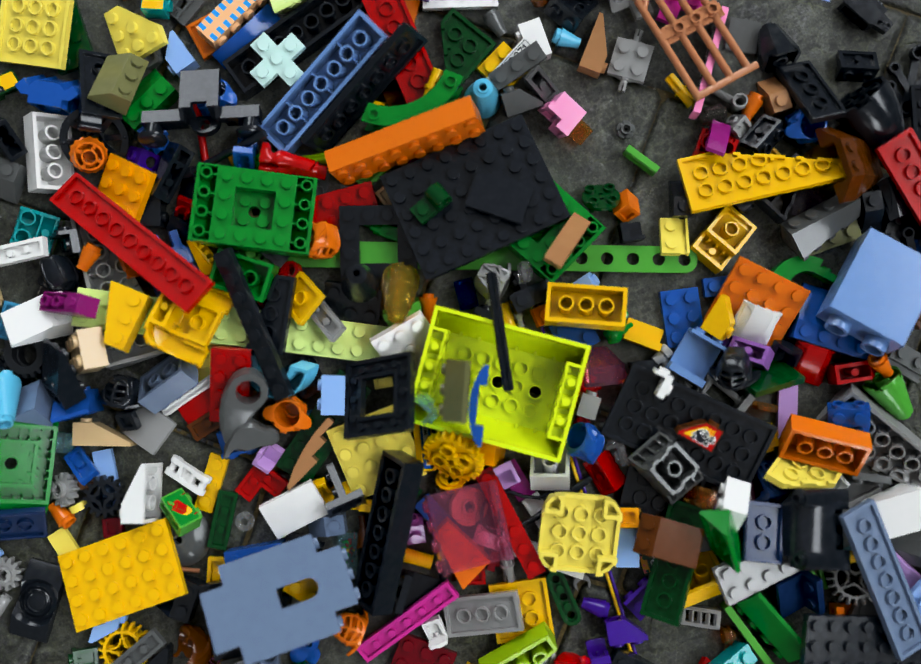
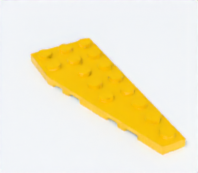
(739, 178)

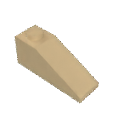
(97, 434)

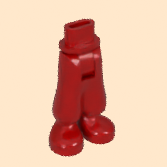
(289, 163)

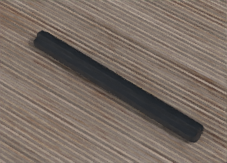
(499, 330)

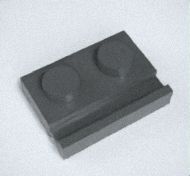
(908, 362)

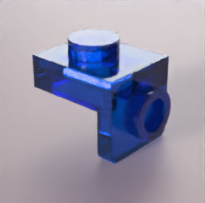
(466, 294)

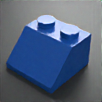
(85, 407)

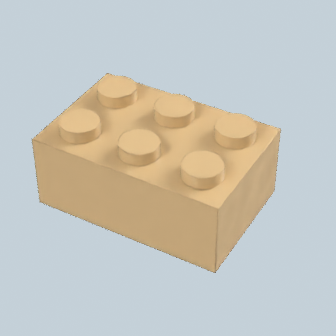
(87, 350)

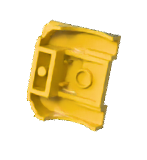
(186, 334)

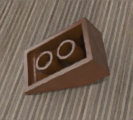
(668, 540)

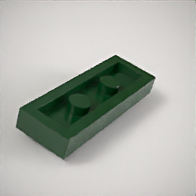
(222, 519)

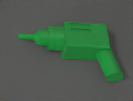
(386, 231)

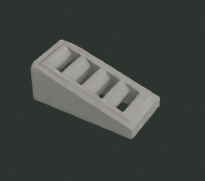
(716, 621)

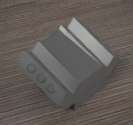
(666, 467)

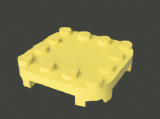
(579, 532)

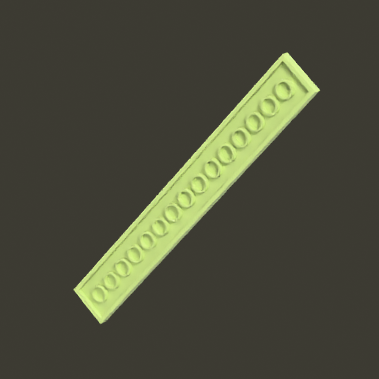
(301, 340)

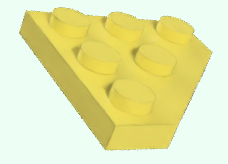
(134, 32)
(795, 475)

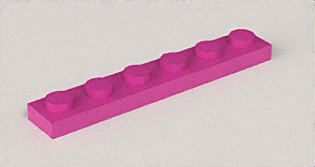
(408, 621)

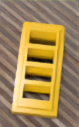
(202, 256)

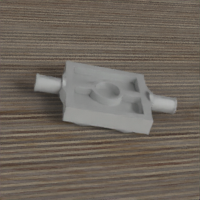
(630, 60)

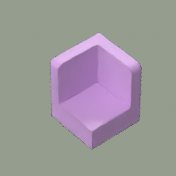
(268, 457)
(507, 475)

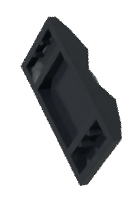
(37, 601)

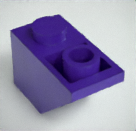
(621, 631)

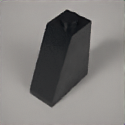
(10, 144)

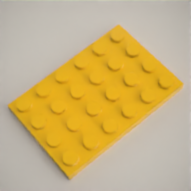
(122, 575)

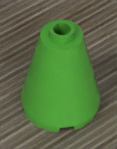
(890, 394)

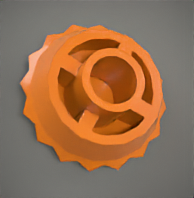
(88, 154)

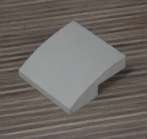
(153, 431)

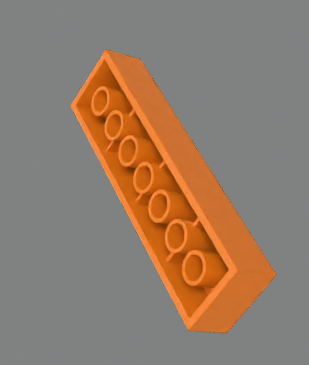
(405, 141)

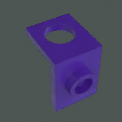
(140, 155)

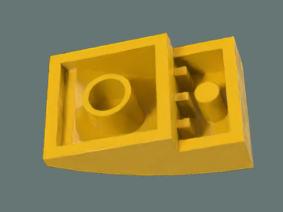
(722, 238)

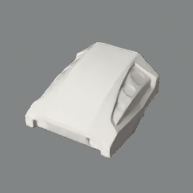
(755, 322)

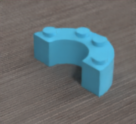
(299, 374)

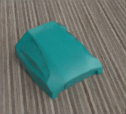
(34, 224)

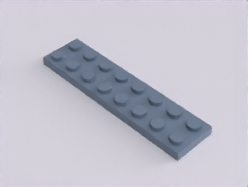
(883, 577)

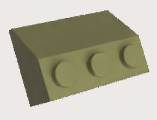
(118, 81)
(455, 391)

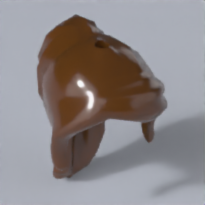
(194, 644)

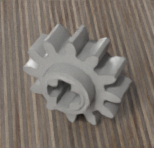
(64, 489)
(13, 576)

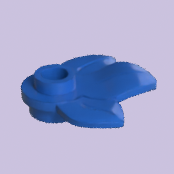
(307, 652)

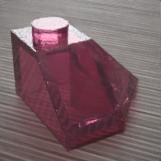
(603, 368)

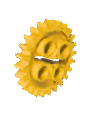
(453, 456)

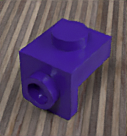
(597, 651)

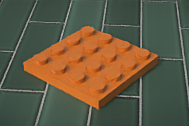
(765, 288)

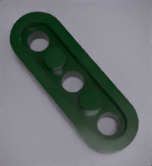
(563, 605)

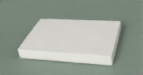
(293, 509)

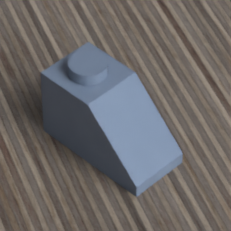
(329, 526)

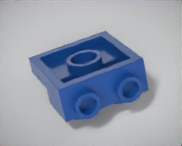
(850, 414)

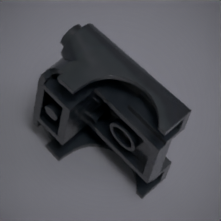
(813, 530)

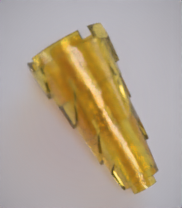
(399, 289)

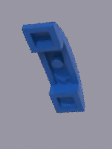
(254, 27)
(477, 429)

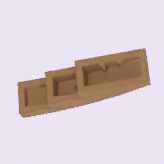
(307, 458)

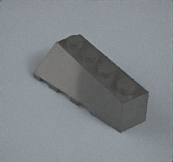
(818, 224)

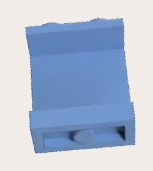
(695, 356)

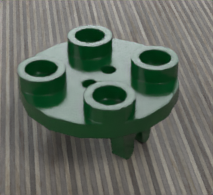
(600, 197)

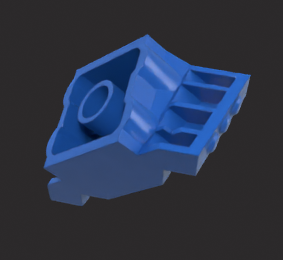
(50, 94)

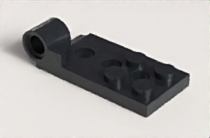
(90, 112)

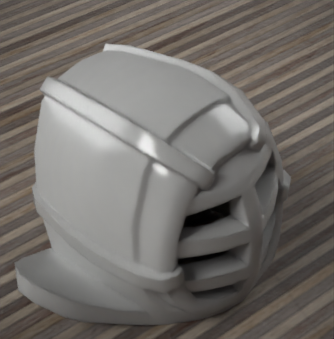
(503, 278)

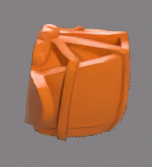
(324, 241)
(288, 415)
(353, 630)

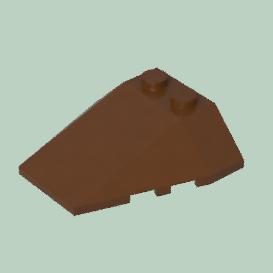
(857, 160)

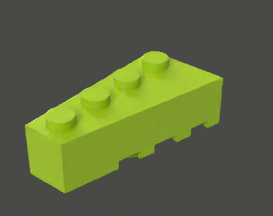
(528, 648)

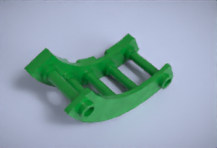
(442, 93)

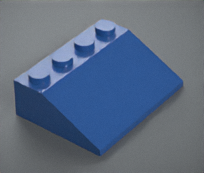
(811, 329)

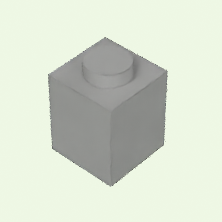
(587, 405)

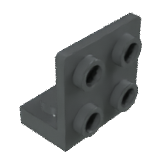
(865, 481)

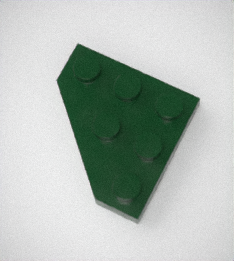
(463, 45)

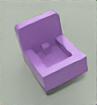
(417, 533)

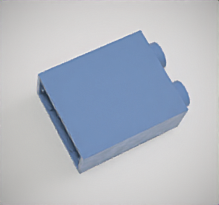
(875, 294)

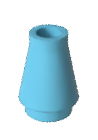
(565, 39)

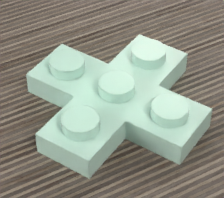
(277, 59)

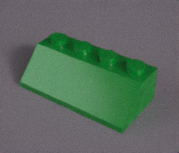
(771, 625)

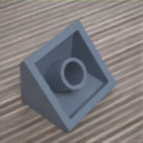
(34, 405)

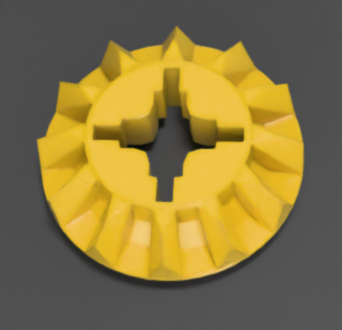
(443, 483)

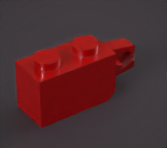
(849, 372)

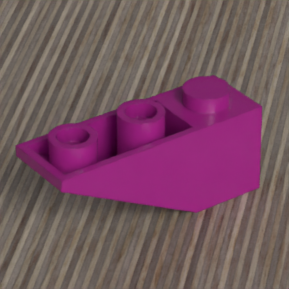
(69, 304)

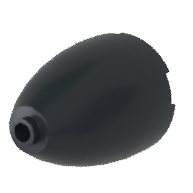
(873, 112)

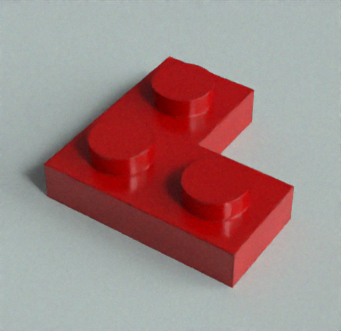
(257, 479)

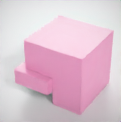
(563, 114)

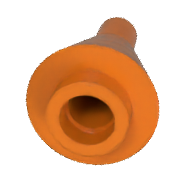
(428, 304)

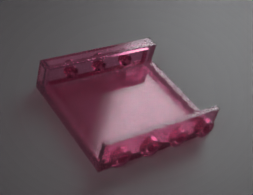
(467, 527)

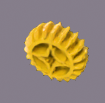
(127, 632)

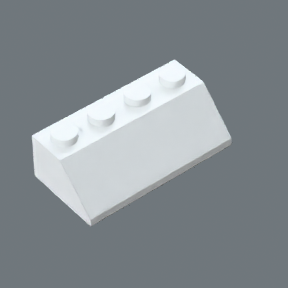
(45, 160)

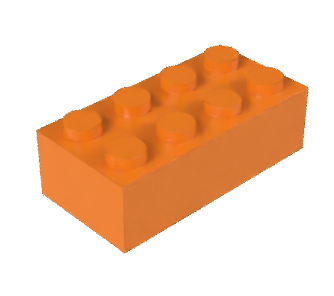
(824, 445)

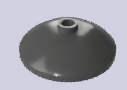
(193, 544)

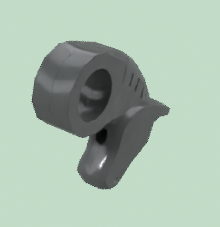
(236, 413)

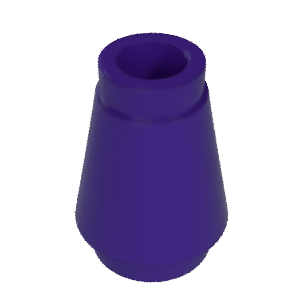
(597, 607)

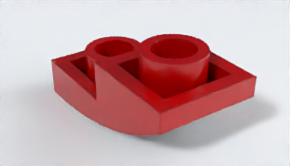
(196, 407)

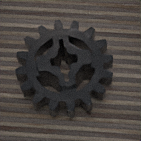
(101, 504)

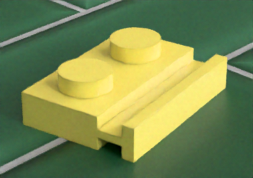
(674, 237)

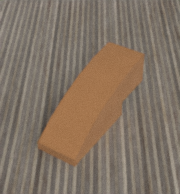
(566, 241)

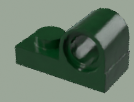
(435, 200)

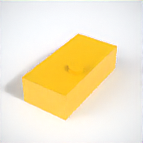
(586, 306)

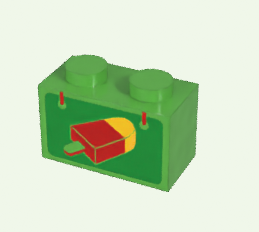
(180, 511)

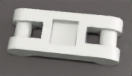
(188, 475)

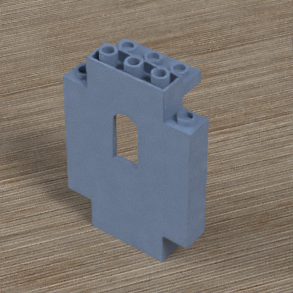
(249, 610)

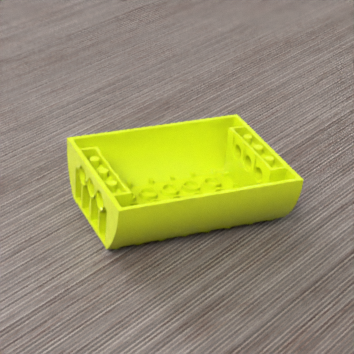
(509, 417)

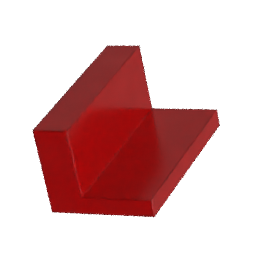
(605, 473)

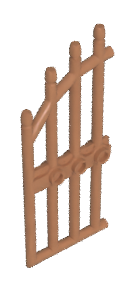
(679, 30)

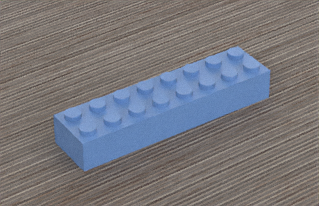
(323, 81)

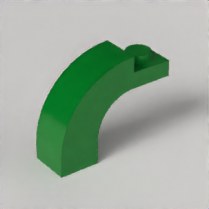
(795, 265)

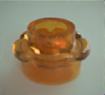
(727, 635)

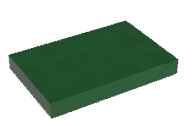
(776, 378)

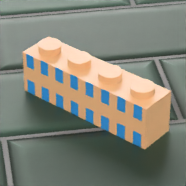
(227, 20)

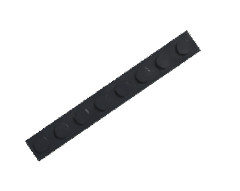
(253, 324)

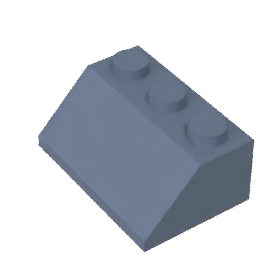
(166, 383)

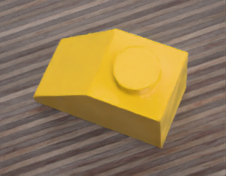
(720, 319)

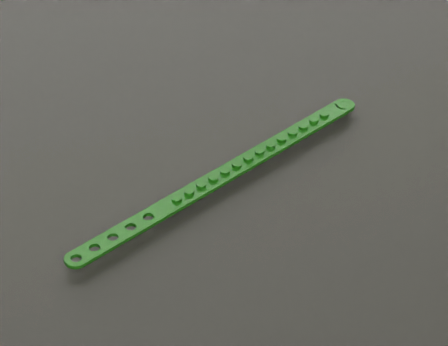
(388, 253)

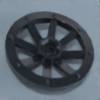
(69, 121)

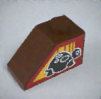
(701, 432)

